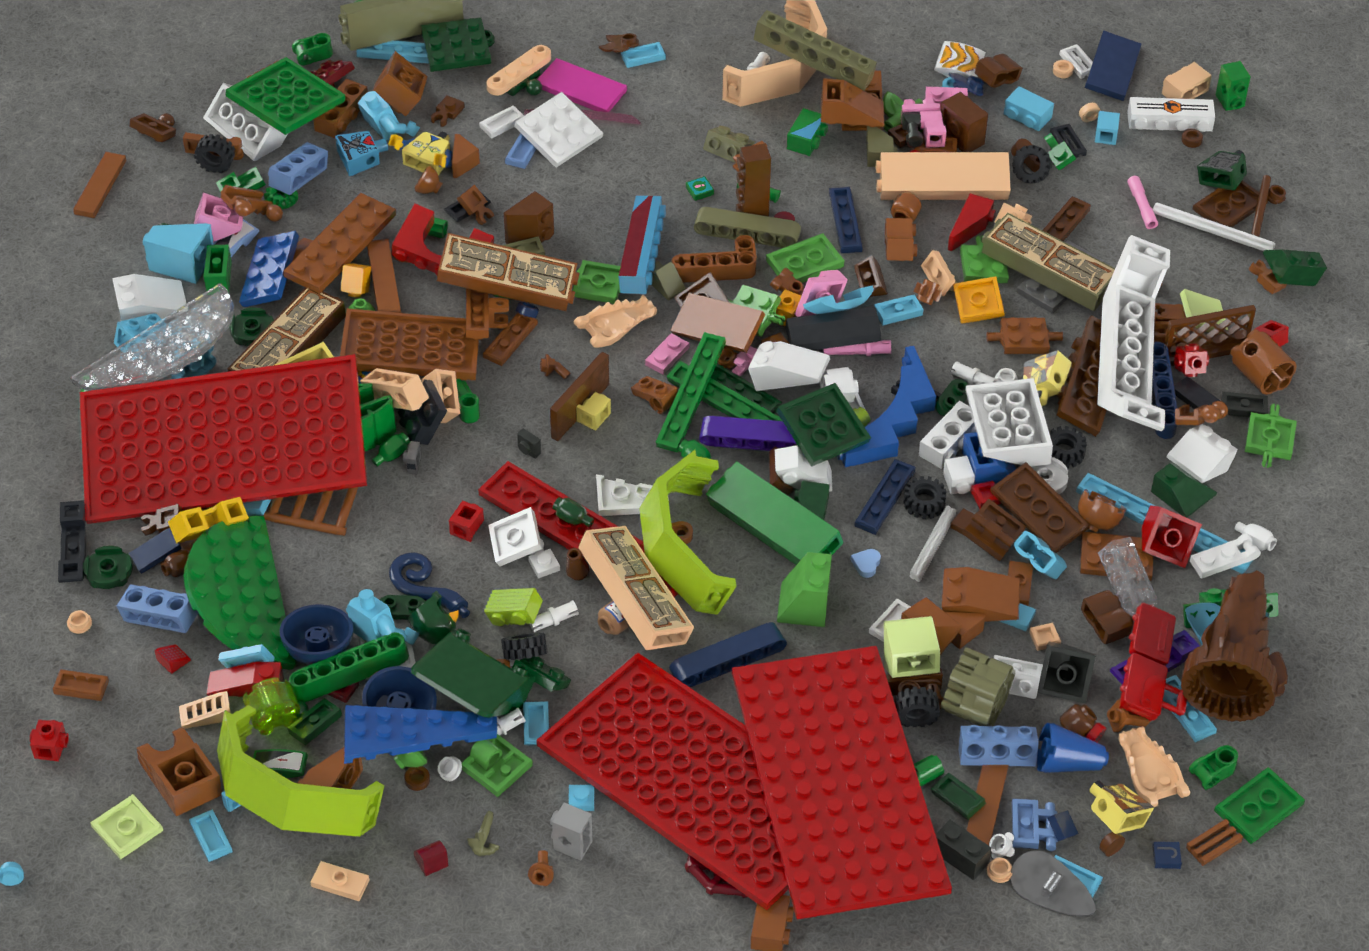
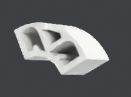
(844, 379)
(794, 467)

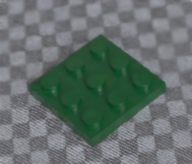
(456, 44)
(823, 424)

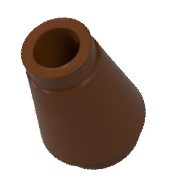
(576, 565)

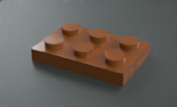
(1094, 542)

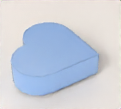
(866, 562)

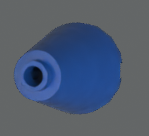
(1068, 751)

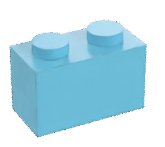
(1028, 108)

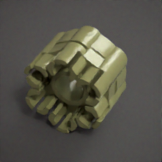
(981, 689)

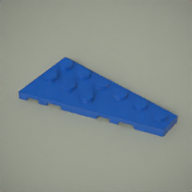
(409, 730)

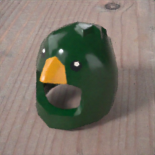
(432, 620)

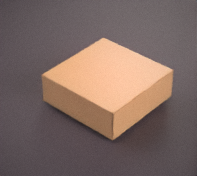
(1043, 634)

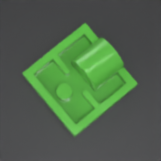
(496, 764)

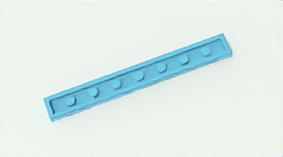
(1138, 508)

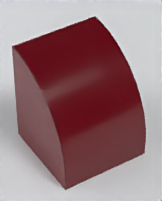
(431, 857)

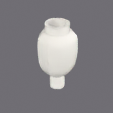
(1260, 536)

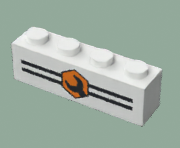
(1171, 114)

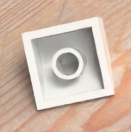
(1203, 453)

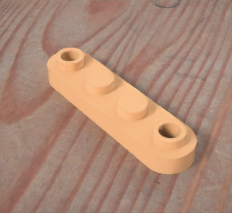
(518, 70)

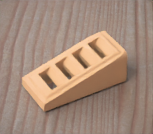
(215, 716)

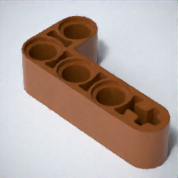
(722, 265)

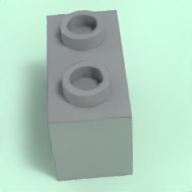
(571, 831)

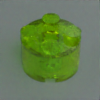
(273, 703)

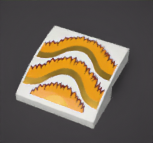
(958, 59)

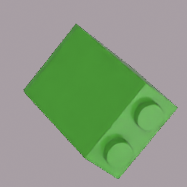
(806, 591)

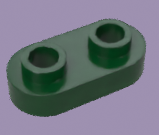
(952, 394)
(401, 605)

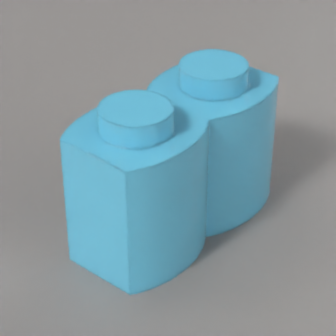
(1040, 555)

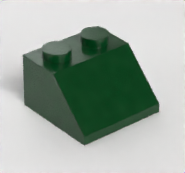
(1296, 266)

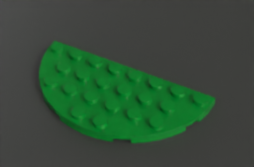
(237, 588)

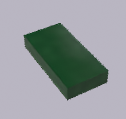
(958, 796)

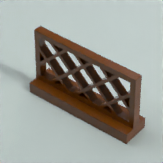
(1213, 342)

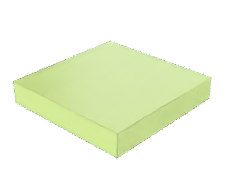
(1199, 304)
(126, 826)

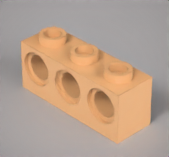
(403, 387)

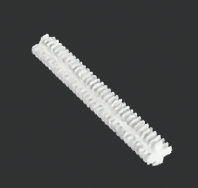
(931, 546)

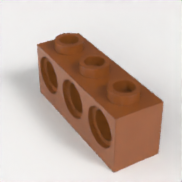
(337, 119)

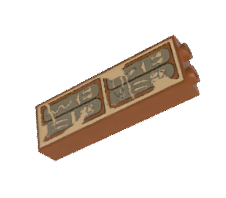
(507, 272)

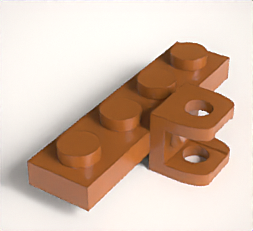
(481, 314)

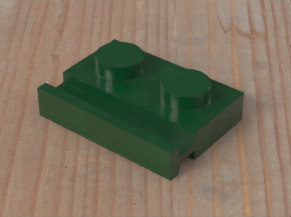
(546, 676)

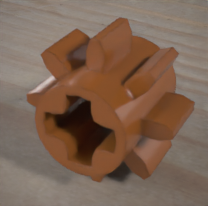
(928, 291)

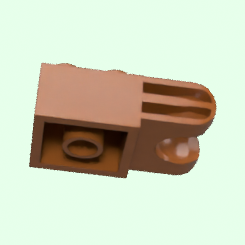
(181, 773)

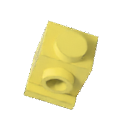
(594, 411)

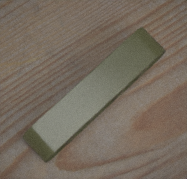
(733, 224)

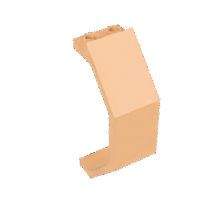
(779, 78)

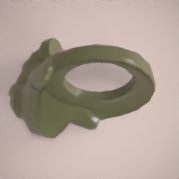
(478, 842)

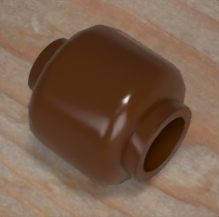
(1078, 719)

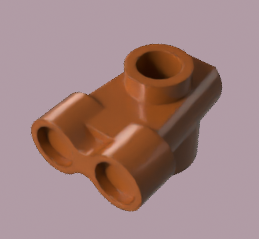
(786, 281)

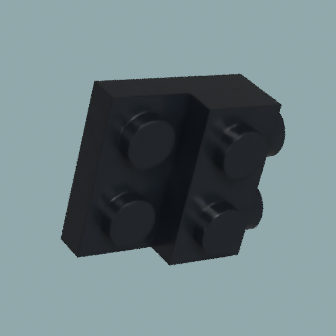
(424, 422)

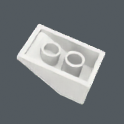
(147, 295)
(786, 365)

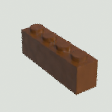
(754, 180)

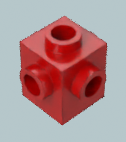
(1191, 360)
(48, 740)

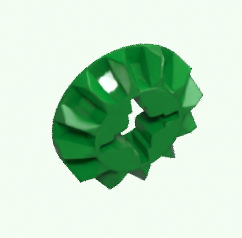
(288, 201)

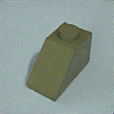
(877, 142)

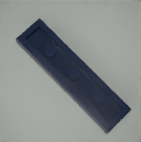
(845, 220)
(885, 496)

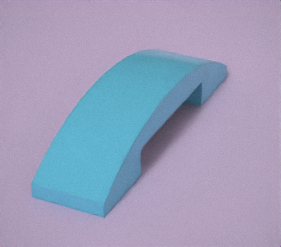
(827, 304)

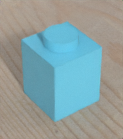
(1107, 127)

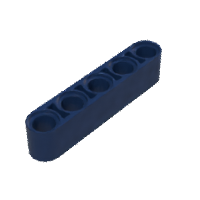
(1163, 389)
(727, 654)

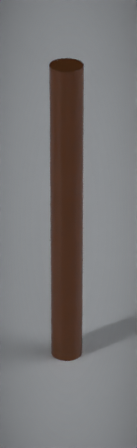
(1259, 214)

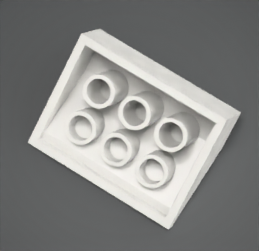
(1010, 422)

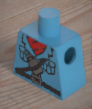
(359, 151)

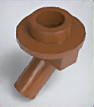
(548, 365)
(541, 870)

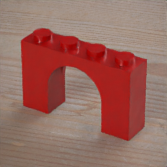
(410, 240)

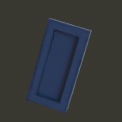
(154, 551)

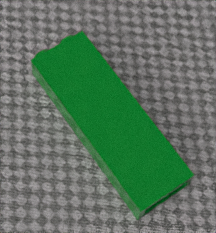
(771, 515)

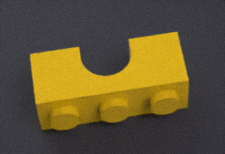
(193, 522)

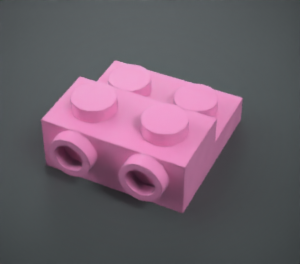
(828, 283)

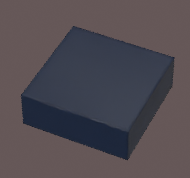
(1062, 825)

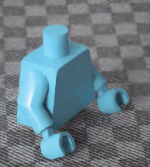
(381, 117)
(373, 618)

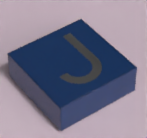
(1167, 855)

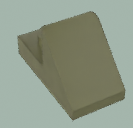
(667, 280)

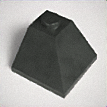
(1066, 672)

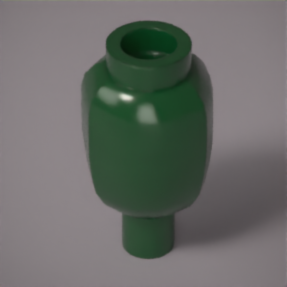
(572, 512)

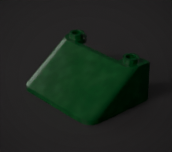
(474, 676)

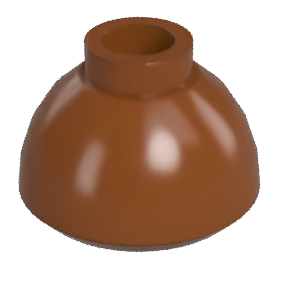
(428, 182)

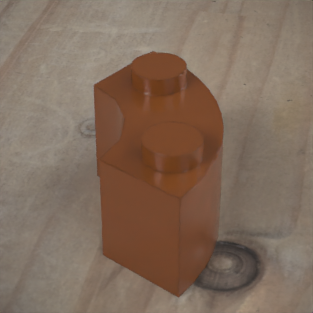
(899, 239)

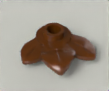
(620, 43)

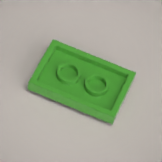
(806, 258)

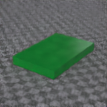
(1259, 805)

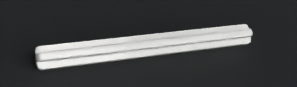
(1213, 227)

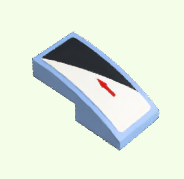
(240, 238)

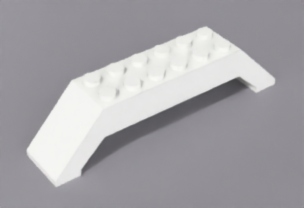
(1129, 333)

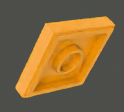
(978, 300)

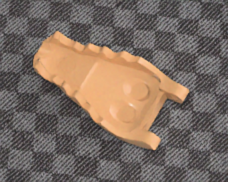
(611, 322)
(1151, 770)

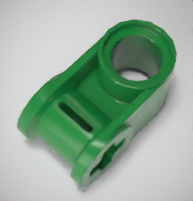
(314, 48)
(1211, 768)

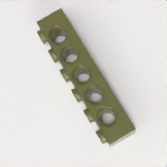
(814, 50)

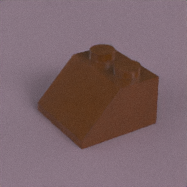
(529, 219)

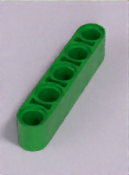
(348, 667)

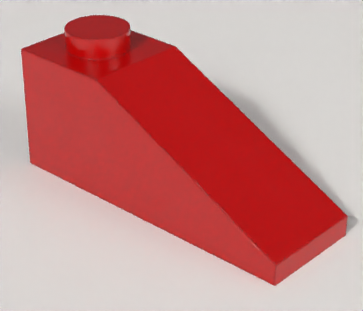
(972, 220)
(241, 678)

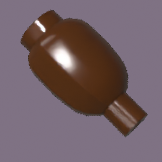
(175, 563)

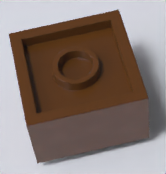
(964, 121)

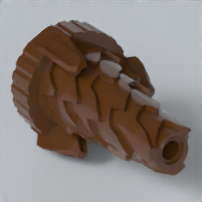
(1233, 670)

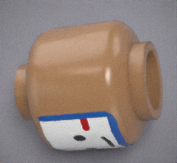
(611, 619)

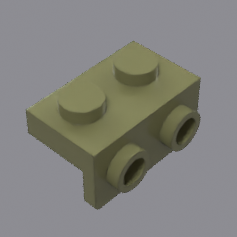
(725, 143)

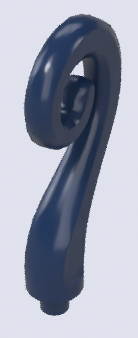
(450, 598)

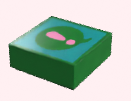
(699, 188)

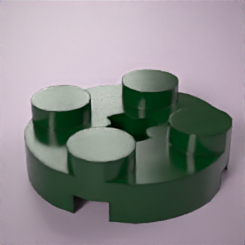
(241, 324)
(111, 578)

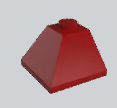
(1169, 535)

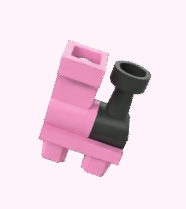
(925, 117)

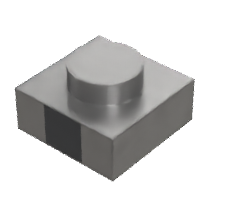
(412, 457)

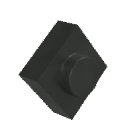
(529, 443)

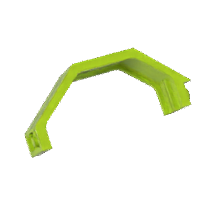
(667, 552)
(287, 803)

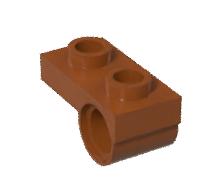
(656, 392)

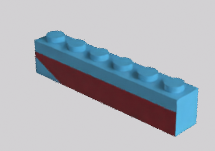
(641, 244)

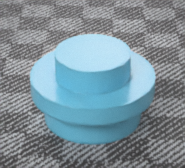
(11, 874)

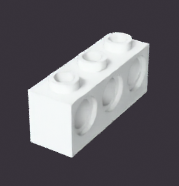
(947, 435)

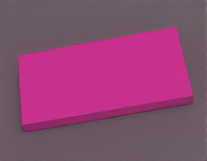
(582, 86)

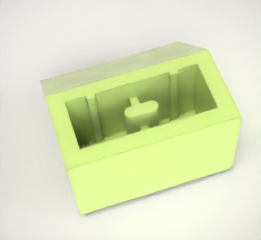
(911, 647)

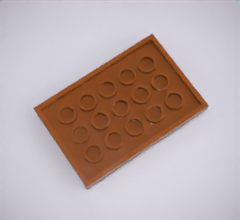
(409, 343)

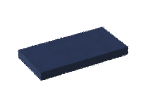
(1113, 65)

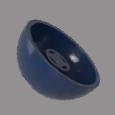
(316, 633)
(398, 689)

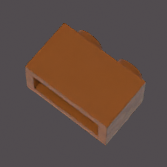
(770, 926)

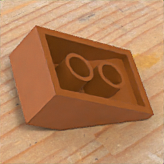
(400, 84)
(981, 592)
(333, 772)

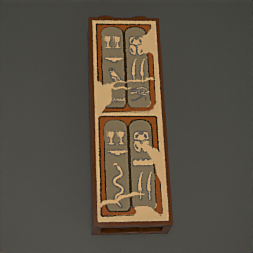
(296, 329)

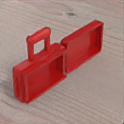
(1146, 666)

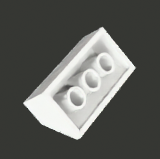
(235, 121)

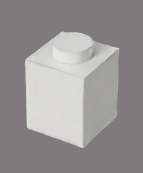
(958, 475)

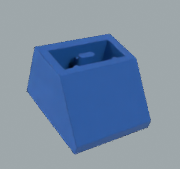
(984, 468)

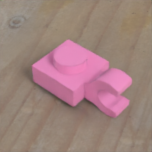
(743, 361)

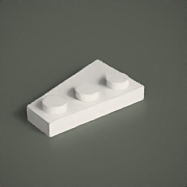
(619, 497)

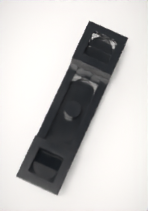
(72, 541)

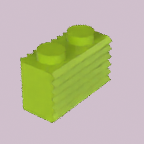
(513, 606)

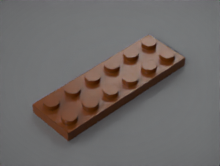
(339, 243)

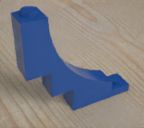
(900, 419)

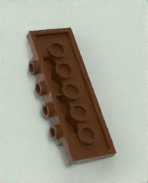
(1080, 393)

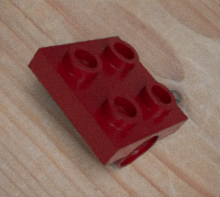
(333, 71)

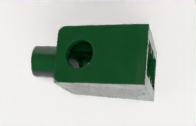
(1223, 170)

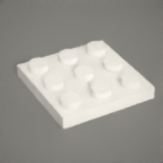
(558, 129)

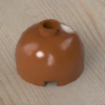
(1099, 511)

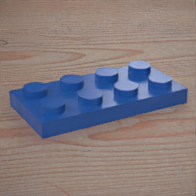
(265, 275)

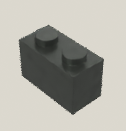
(963, 849)

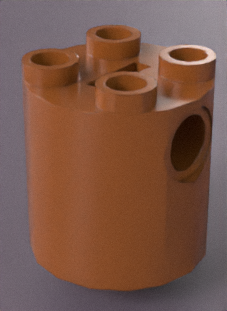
(1263, 362)

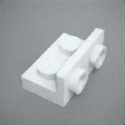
(1026, 677)

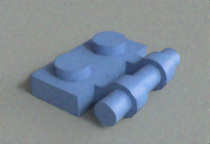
(1026, 824)

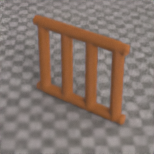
(316, 525)

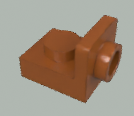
(1120, 717)

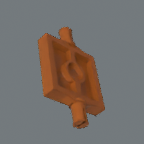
(1024, 336)

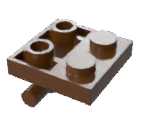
(993, 529)

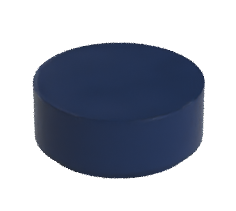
(527, 309)

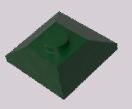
(1180, 490)

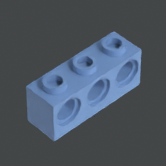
(298, 168)
(157, 608)
(998, 745)

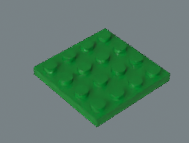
(285, 95)

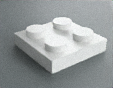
(515, 537)

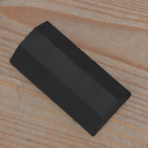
(834, 329)

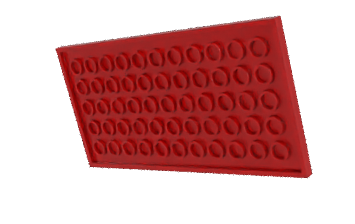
(222, 438)
(676, 769)
(839, 783)

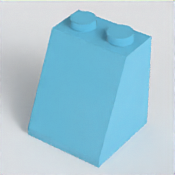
(178, 250)

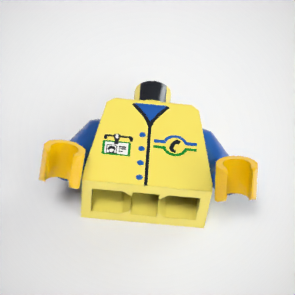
(425, 151)

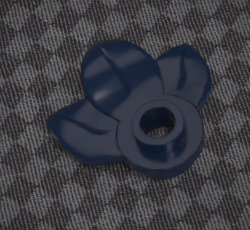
(972, 84)

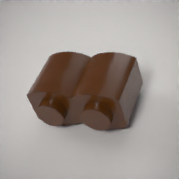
(998, 70)
(1107, 617)

